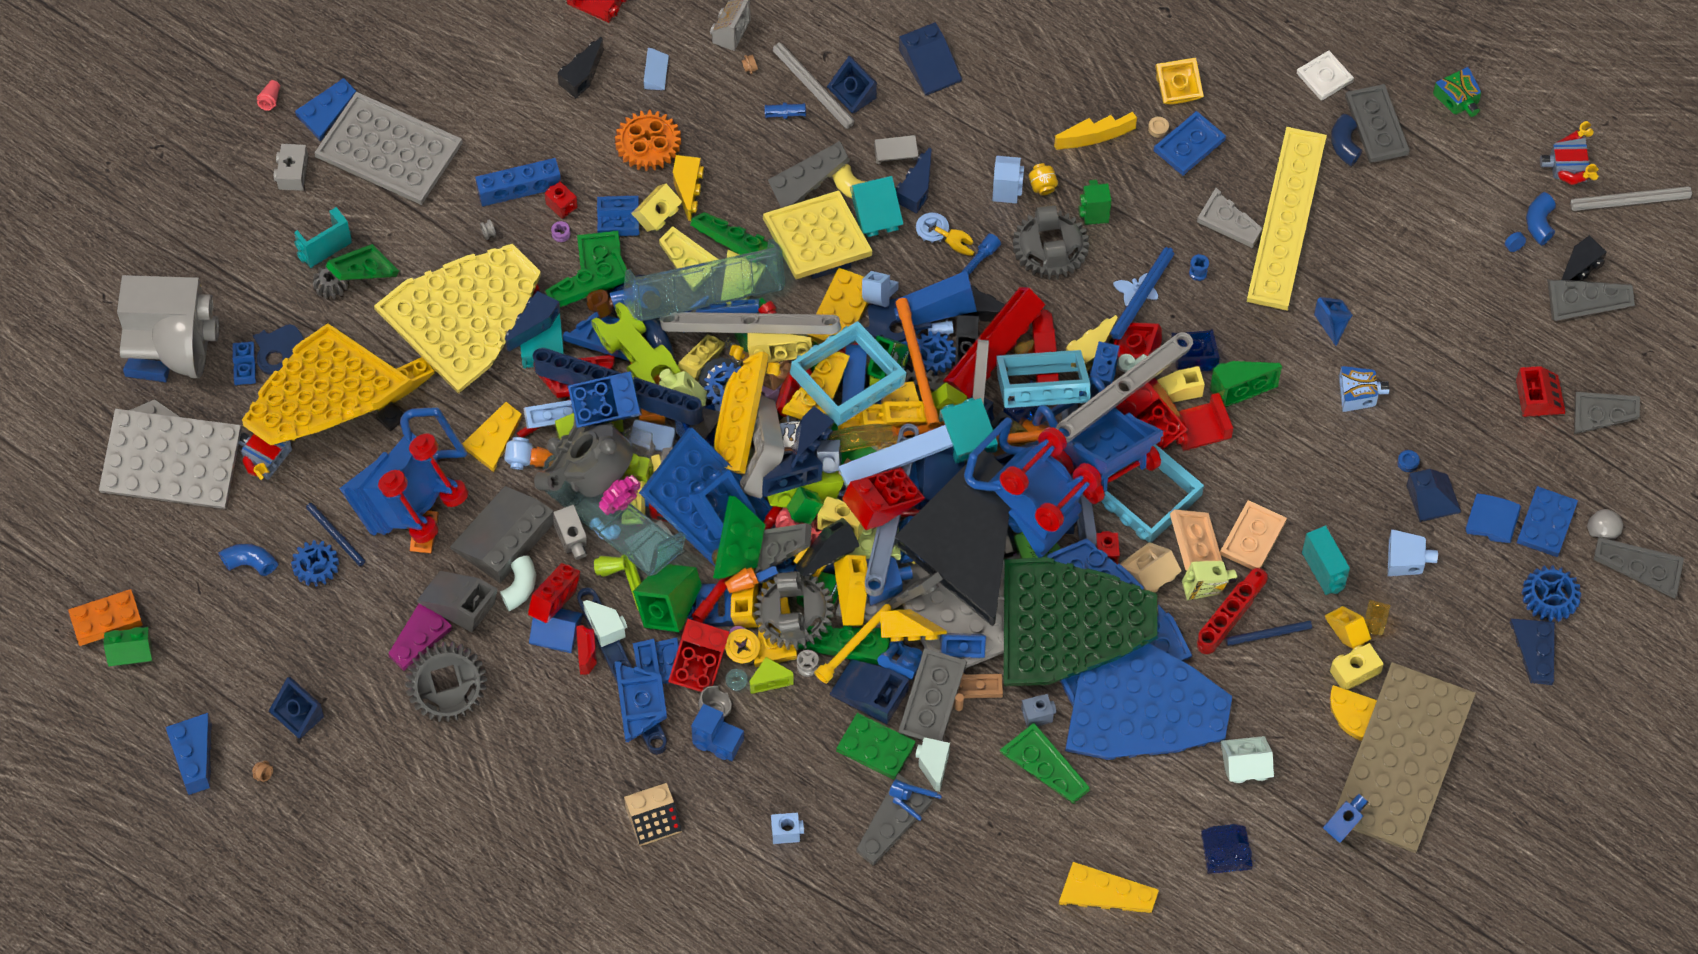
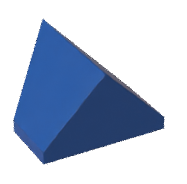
(1332, 316)

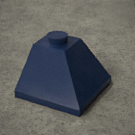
(1432, 494)

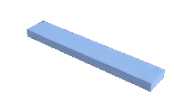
(897, 455)

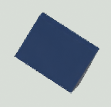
(853, 86)
(296, 708)

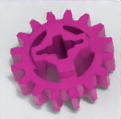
(619, 495)

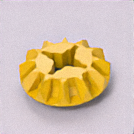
(752, 645)

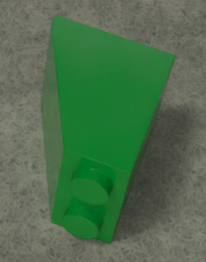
(667, 597)

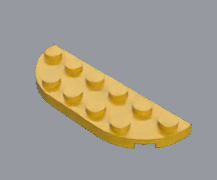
(739, 412)
(1351, 711)

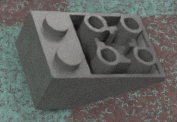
(459, 598)

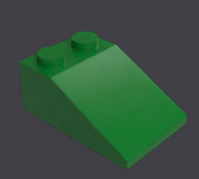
(1244, 380)

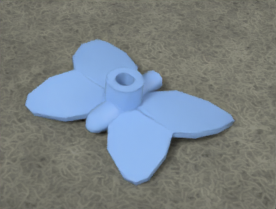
(1130, 289)

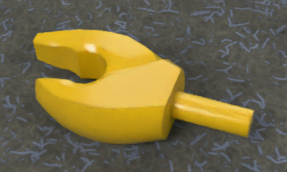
(955, 238)

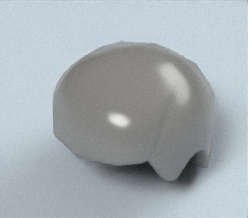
(1605, 524)
(716, 699)

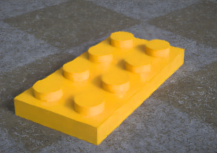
(843, 300)

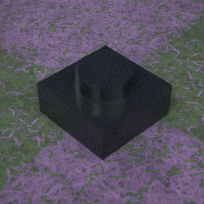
(390, 416)

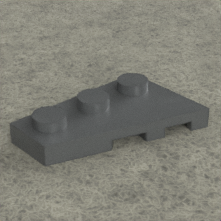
(1603, 410)
(782, 544)
(921, 586)

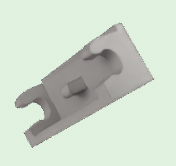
(895, 148)

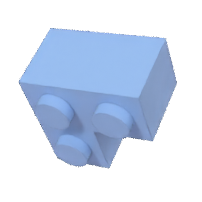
(1007, 179)

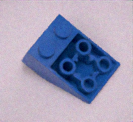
(604, 399)

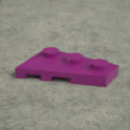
(421, 630)

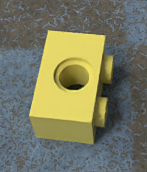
(646, 211)
(835, 509)
(1348, 676)

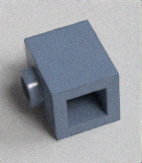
(830, 455)
(1038, 710)

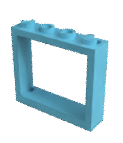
(1044, 392)
(864, 399)
(1179, 476)

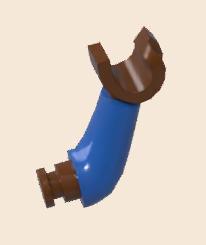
(602, 304)

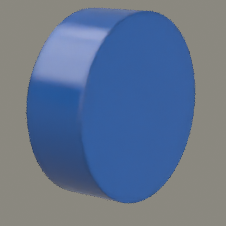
(1515, 241)
(1408, 461)

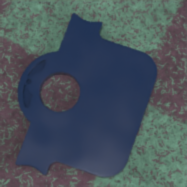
(883, 318)
(278, 341)

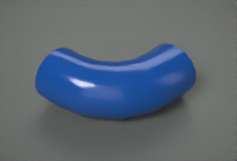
(1537, 218)
(248, 555)

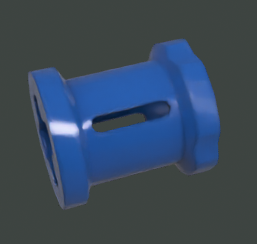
(1199, 267)

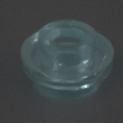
(736, 685)

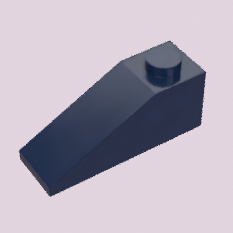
(786, 478)

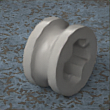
(488, 229)

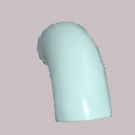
(523, 583)

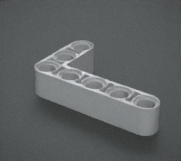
(768, 448)

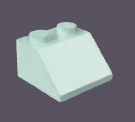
(1247, 759)

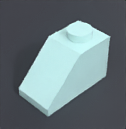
(605, 622)
(933, 760)

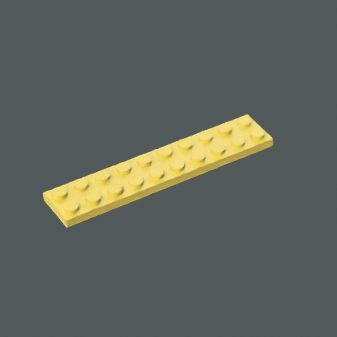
(1286, 218)

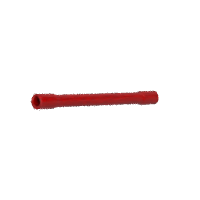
(708, 604)

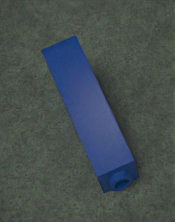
(941, 300)
(855, 372)

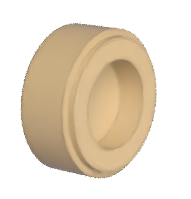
(1158, 127)

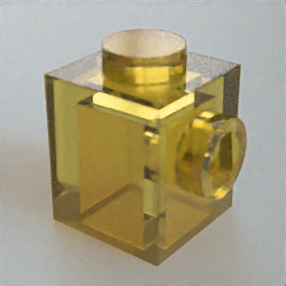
(1376, 617)

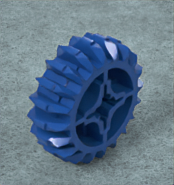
(1548, 582)

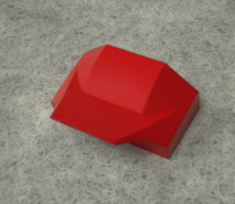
(586, 649)

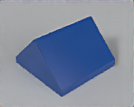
(558, 632)

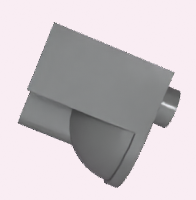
(167, 321)

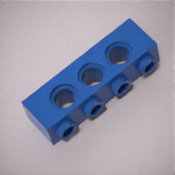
(517, 182)

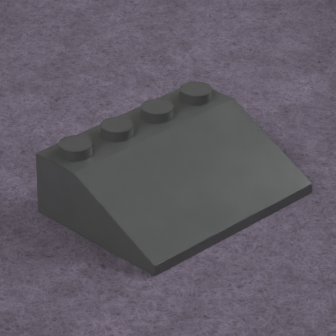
(504, 532)

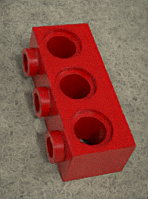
(554, 592)

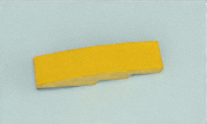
(1091, 133)
(889, 413)

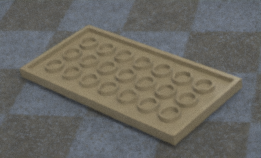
(1405, 755)

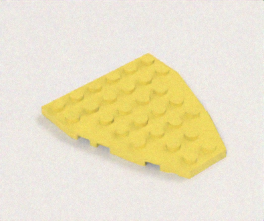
(462, 311)

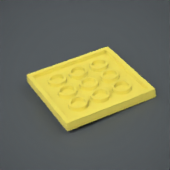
(817, 234)

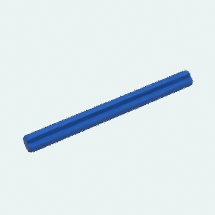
(1142, 293)

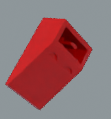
(1155, 408)
(881, 497)
(698, 655)

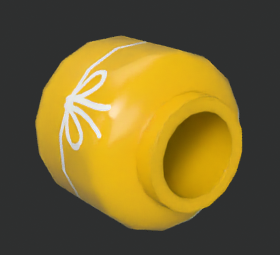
(1043, 179)

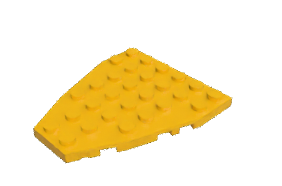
(321, 387)

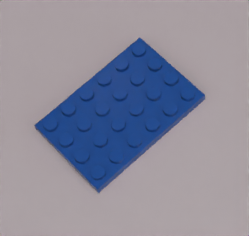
(674, 480)

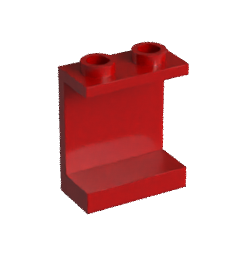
(598, 8)
(1205, 424)

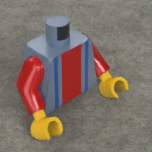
(1570, 158)
(262, 458)

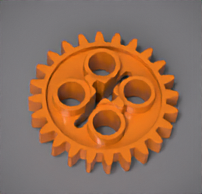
(648, 140)

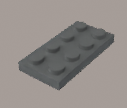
(1377, 123)
(932, 696)

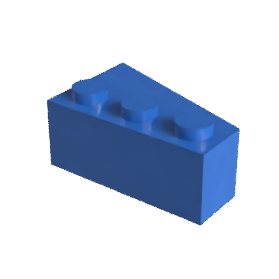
(192, 751)

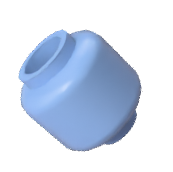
(518, 453)

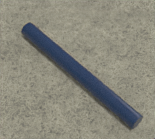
(338, 537)
(1276, 631)

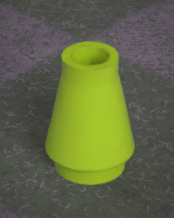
(608, 565)

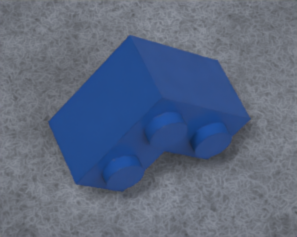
(715, 735)

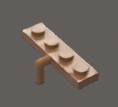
(978, 687)

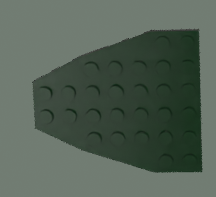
(1069, 620)

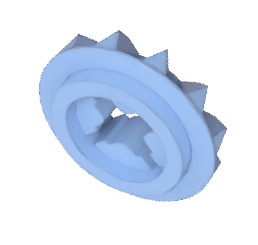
(929, 220)

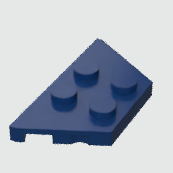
(585, 335)
(640, 699)

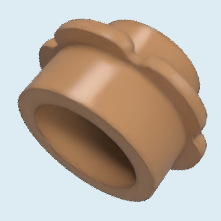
(749, 64)
(262, 771)

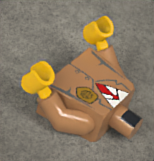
(775, 371)

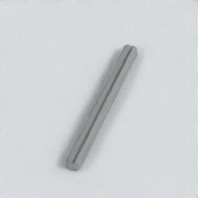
(813, 85)
(1631, 198)

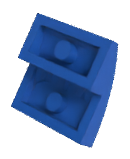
(616, 215)
(1493, 518)
(656, 656)

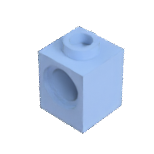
(779, 835)

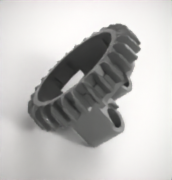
(1054, 253)
(794, 625)
(450, 700)

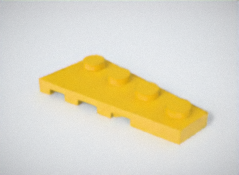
(828, 376)
(773, 651)
(1097, 888)

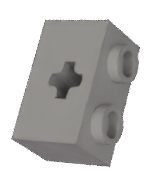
(291, 167)

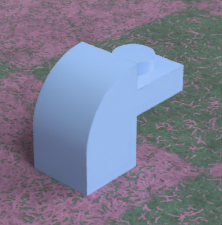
(878, 288)

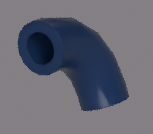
(1342, 140)
(656, 336)

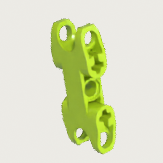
(628, 338)

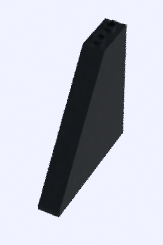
(963, 538)

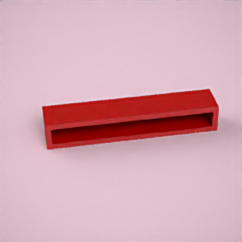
(1002, 336)

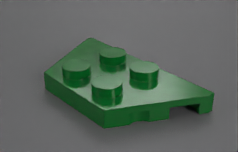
(739, 540)

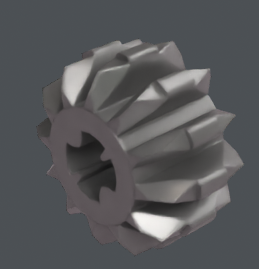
(327, 284)

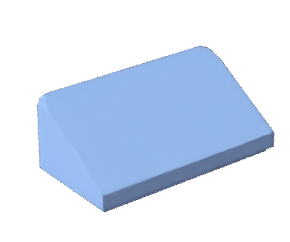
(655, 70)
(662, 435)

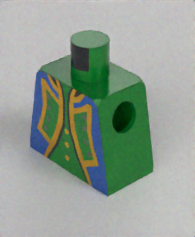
(1459, 92)

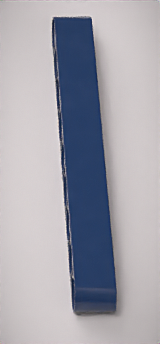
(650, 395)

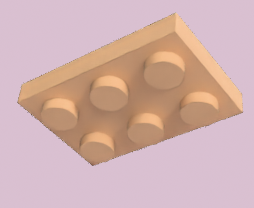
(1195, 536)
(1253, 536)

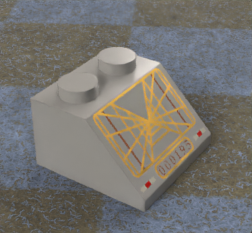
(731, 24)

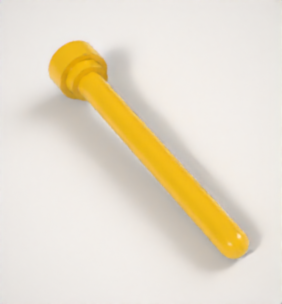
(826, 671)

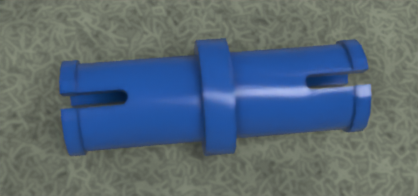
(785, 110)

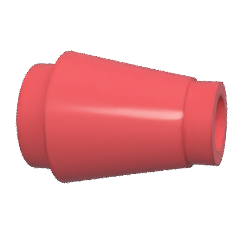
(268, 97)

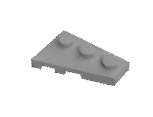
(1226, 219)

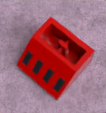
(1539, 392)

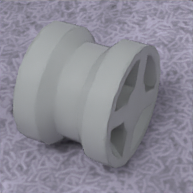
(807, 657)

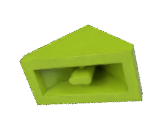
(947, 395)
(770, 676)

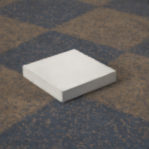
(1325, 75)

